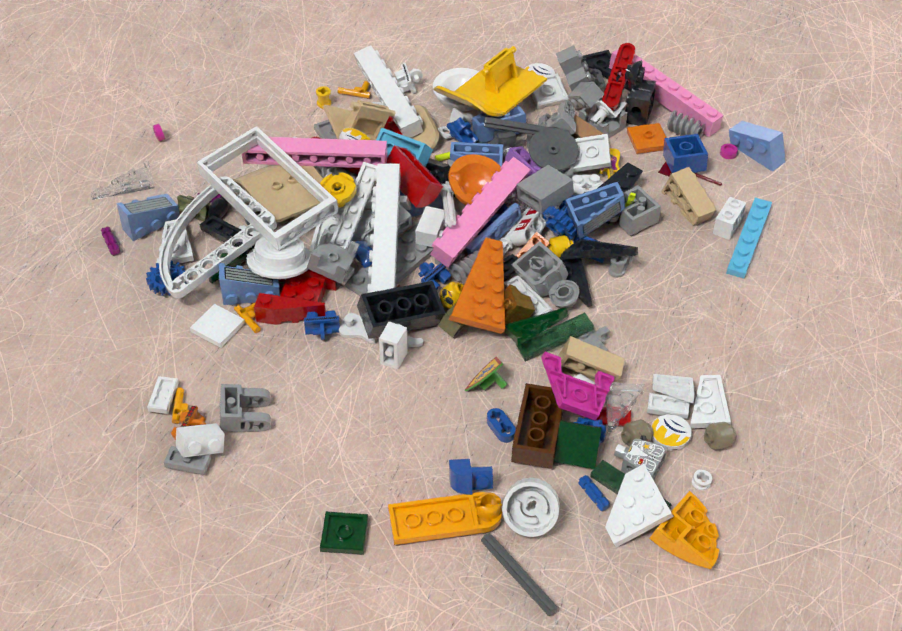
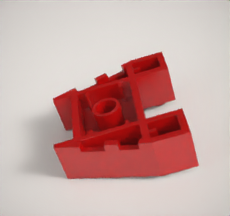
(298, 297)

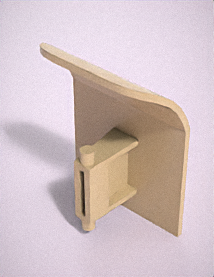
(372, 117)
(280, 191)

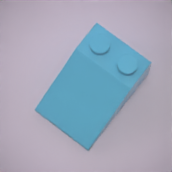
(418, 149)

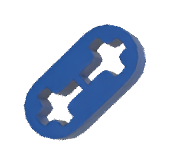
(504, 423)

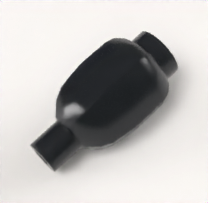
(218, 207)

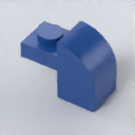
(466, 478)

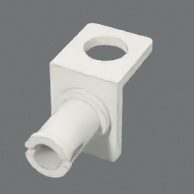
(604, 111)
(454, 116)

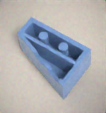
(492, 151)

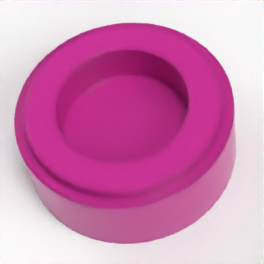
(158, 132)
(728, 151)

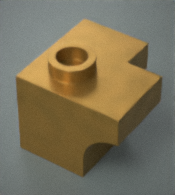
(516, 305)

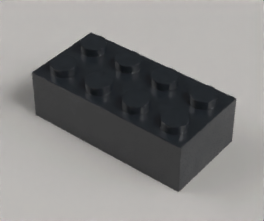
(410, 306)

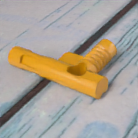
(357, 91)
(248, 314)
(179, 406)

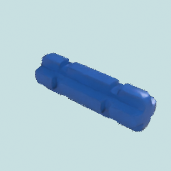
(594, 493)

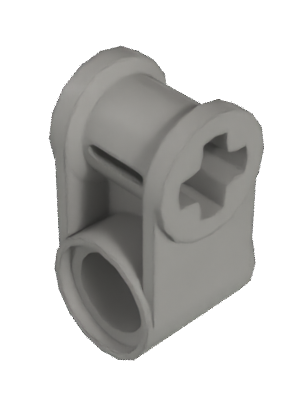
(619, 265)

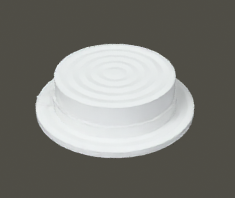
(452, 80)
(281, 264)

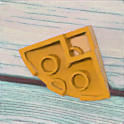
(689, 533)

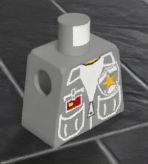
(642, 453)

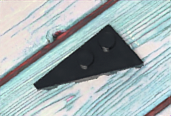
(601, 61)
(595, 249)
(577, 274)

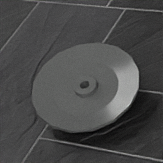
(553, 148)

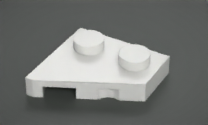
(674, 386)

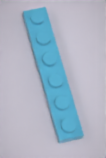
(749, 238)

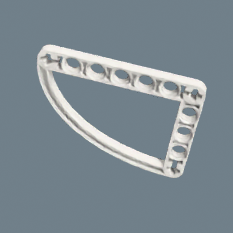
(212, 258)

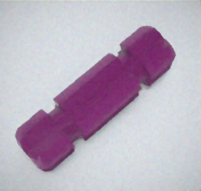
(110, 240)

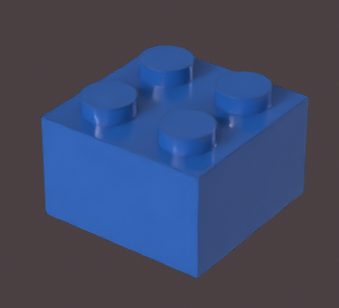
(685, 152)

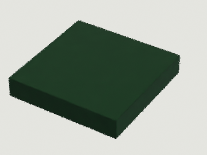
(577, 444)
(344, 533)

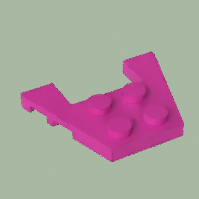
(575, 394)

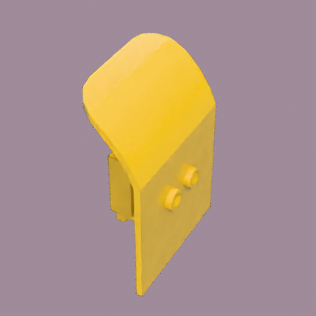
(497, 86)

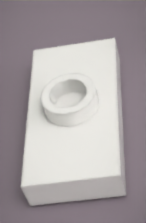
(163, 395)
(665, 405)

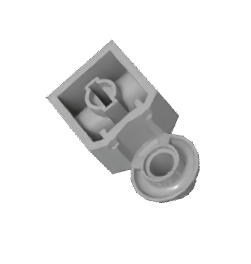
(547, 275)

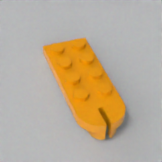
(444, 517)

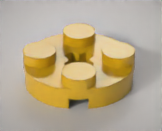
(347, 185)

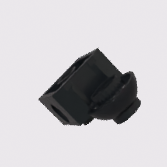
(641, 94)

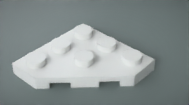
(636, 507)

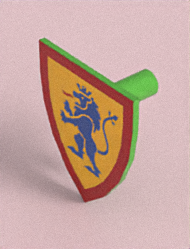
(488, 376)

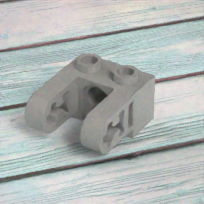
(562, 119)
(232, 400)

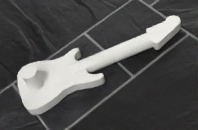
(353, 328)

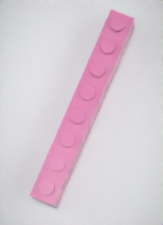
(678, 98)
(322, 152)
(479, 212)

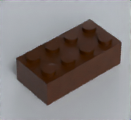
(537, 427)

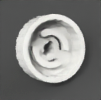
(545, 509)

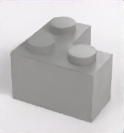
(573, 67)
(641, 213)

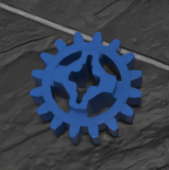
(559, 222)
(155, 281)

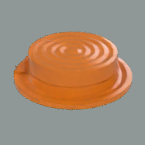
(469, 176)

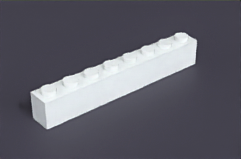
(388, 91)
(385, 228)

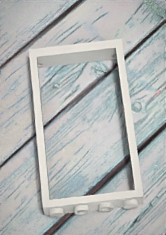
(297, 227)

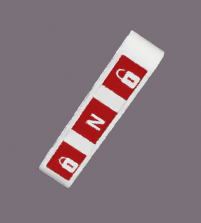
(528, 225)

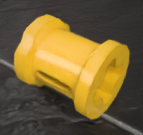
(323, 96)

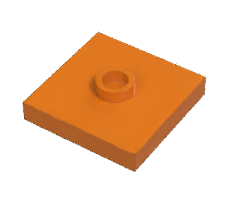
(647, 137)

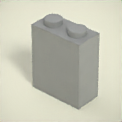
(545, 188)

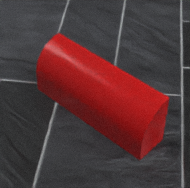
(415, 179)

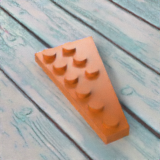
(482, 294)

